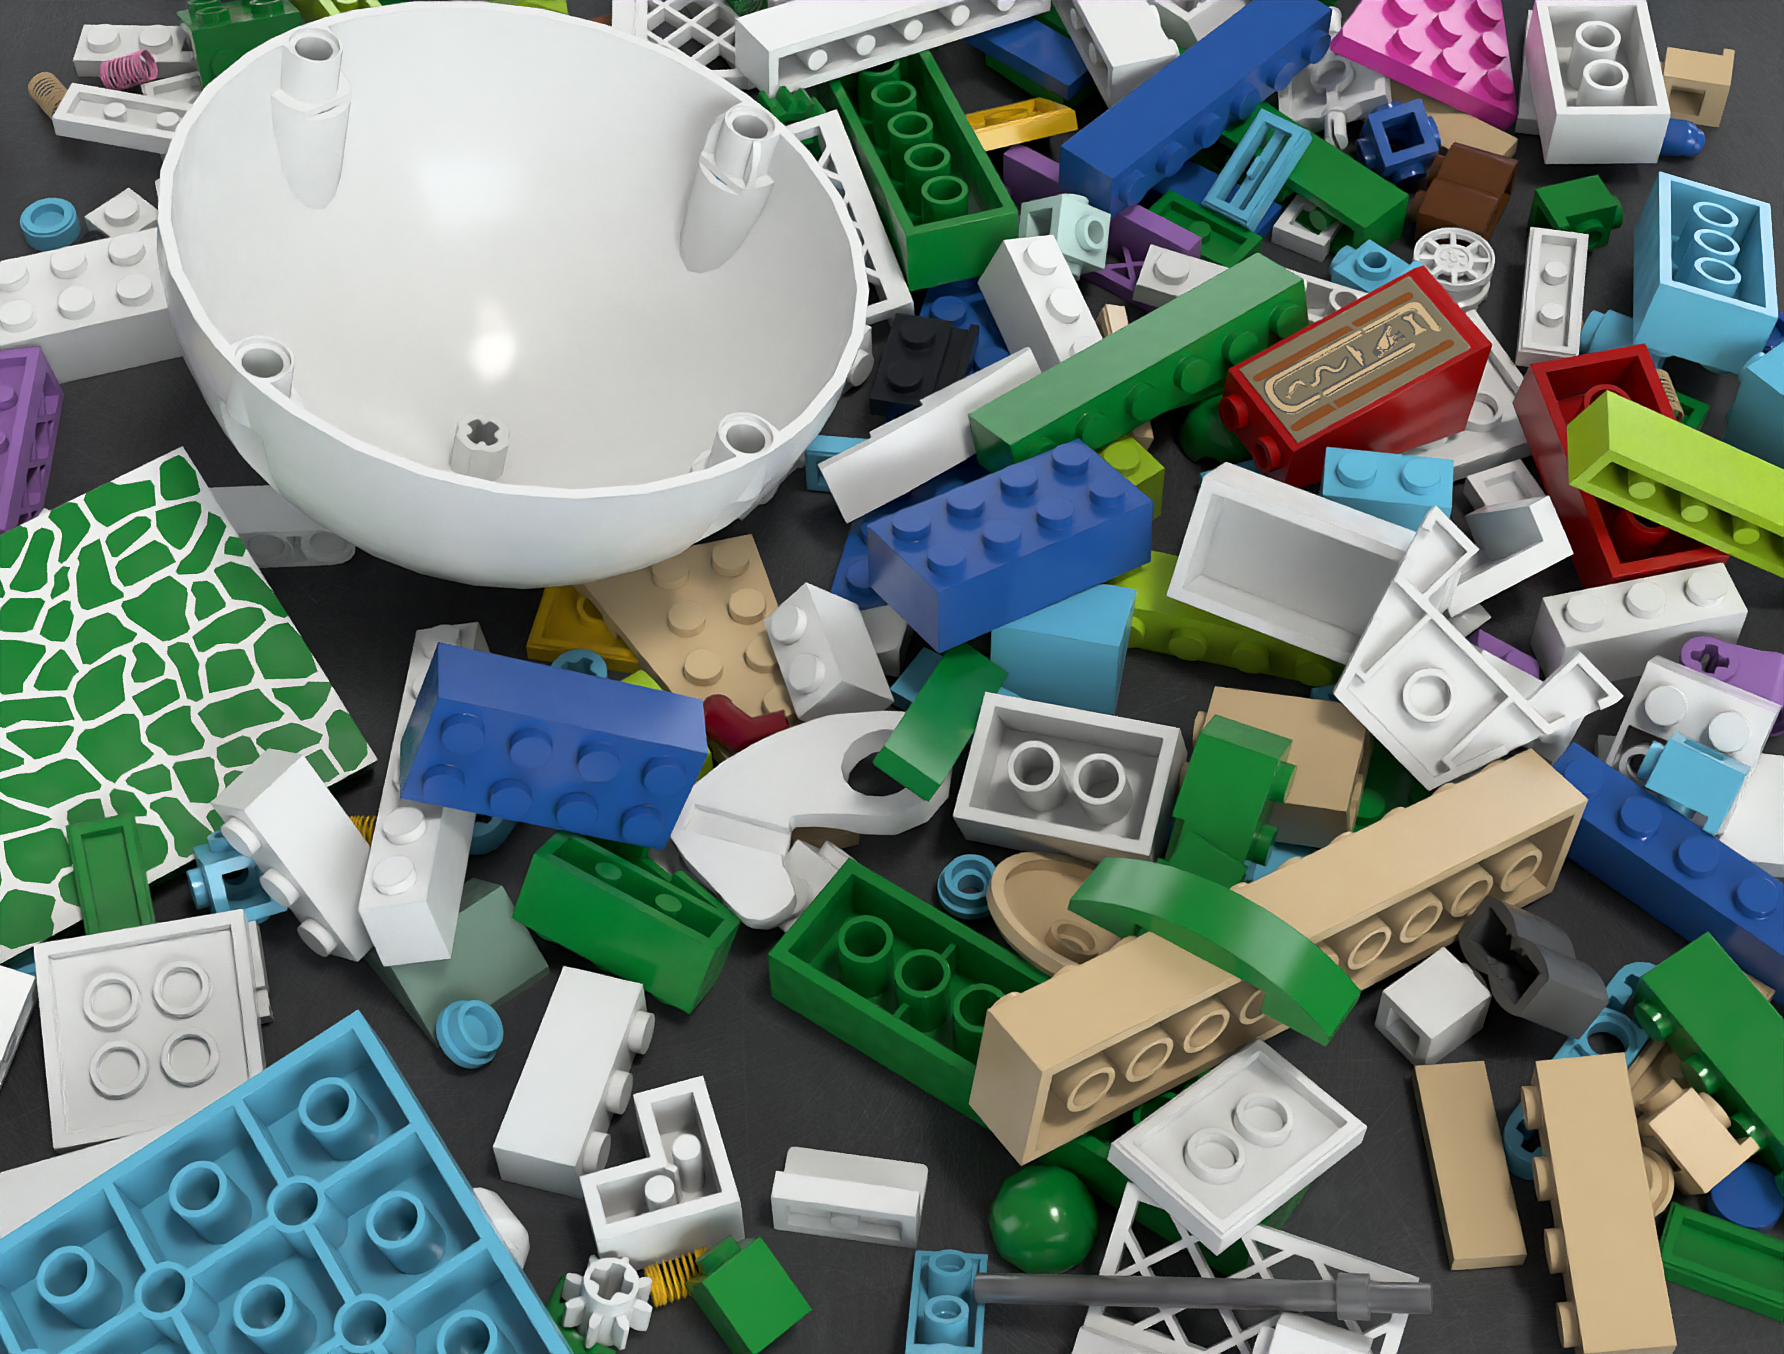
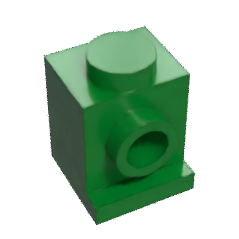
(1577, 207)

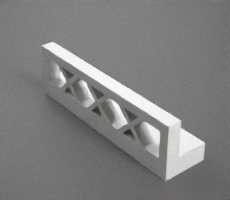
(850, 183)

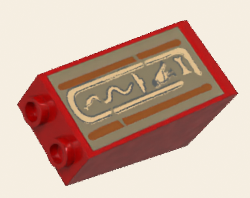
(1364, 378)

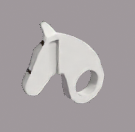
(745, 809)

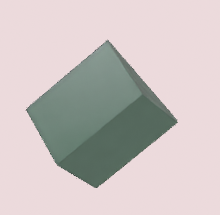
(488, 962)

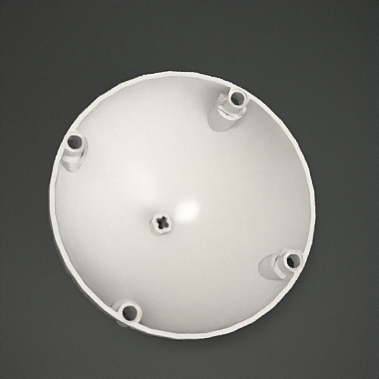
(504, 289)

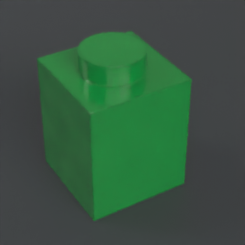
(746, 1294)

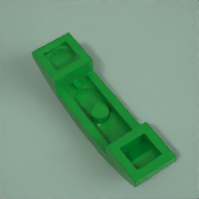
(1226, 930)

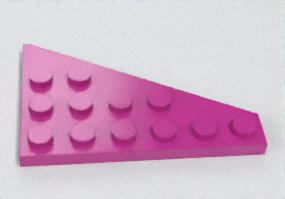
(1438, 48)

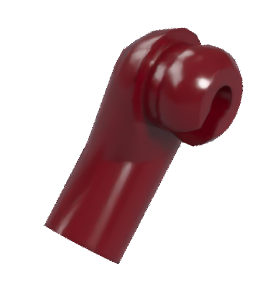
(736, 729)

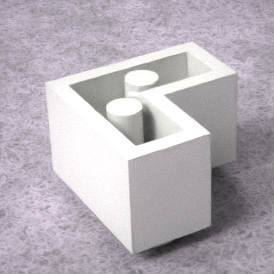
(677, 1194)

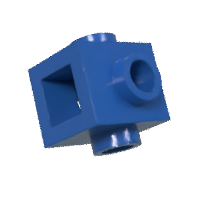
(1400, 126)

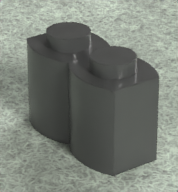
(1532, 968)

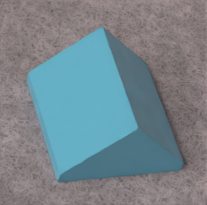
(1069, 650)

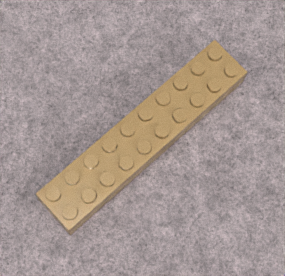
(1370, 900)

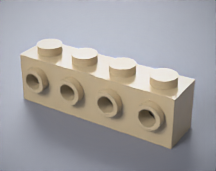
(1599, 1207)

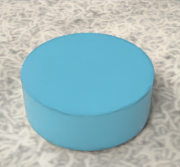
(50, 224)

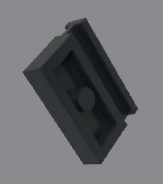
(919, 361)

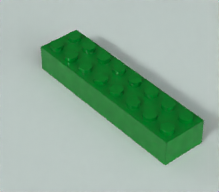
(917, 998)

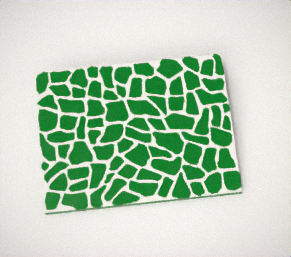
(141, 683)

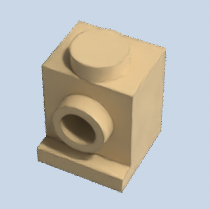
(1697, 84)
(1691, 1136)

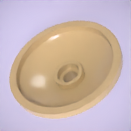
(1030, 907)

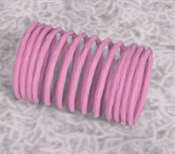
(116, 67)

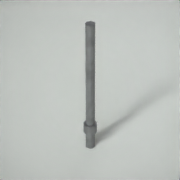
(1350, 1296)

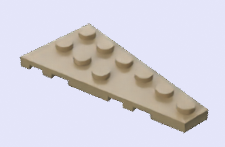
(704, 634)

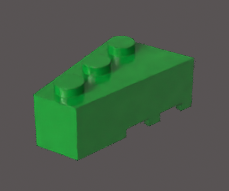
(1232, 791)

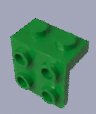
(231, 29)

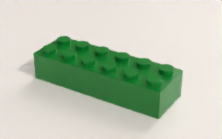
(923, 169)

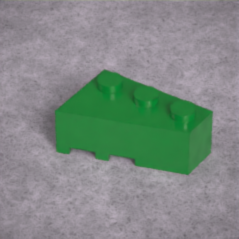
(628, 915)

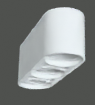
(277, 530)

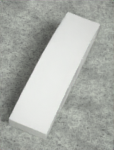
(921, 441)

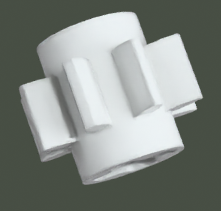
(607, 1301)

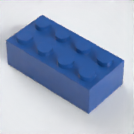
(1009, 544)
(551, 747)

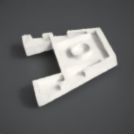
(1433, 692)

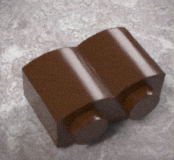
(1464, 192)

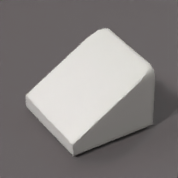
(889, 636)

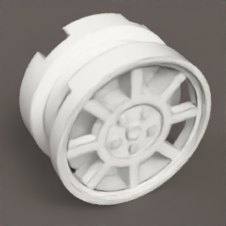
(1459, 269)

